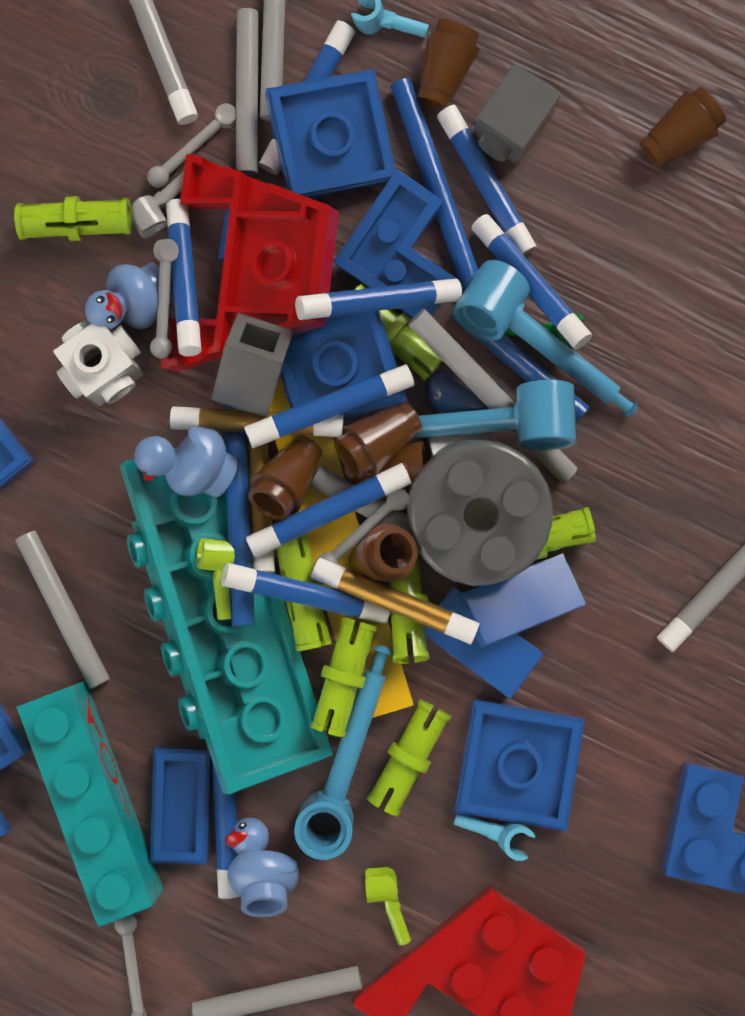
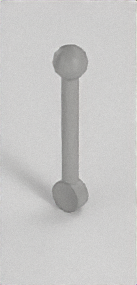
(225, 118)
(165, 252)
(395, 501)
(126, 927)

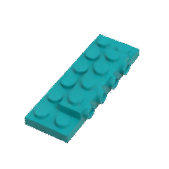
(239, 681)

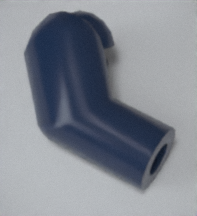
(450, 396)

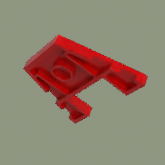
(274, 252)
(486, 959)

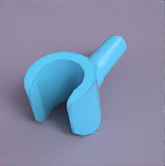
(383, 18)
(496, 832)

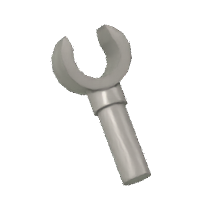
(147, 209)

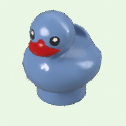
(128, 298)
(194, 467)
(259, 875)

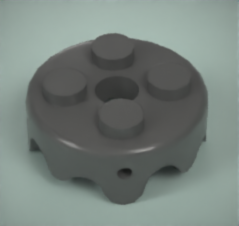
(469, 472)

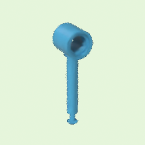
(496, 303)
(540, 416)
(333, 797)

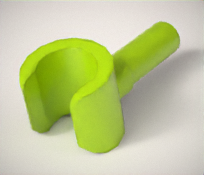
(213, 556)
(382, 887)

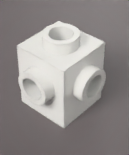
(112, 376)

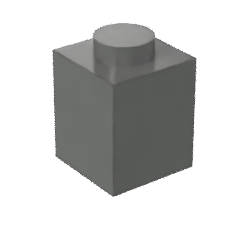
(515, 115)
(251, 365)

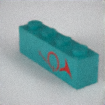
(91, 803)

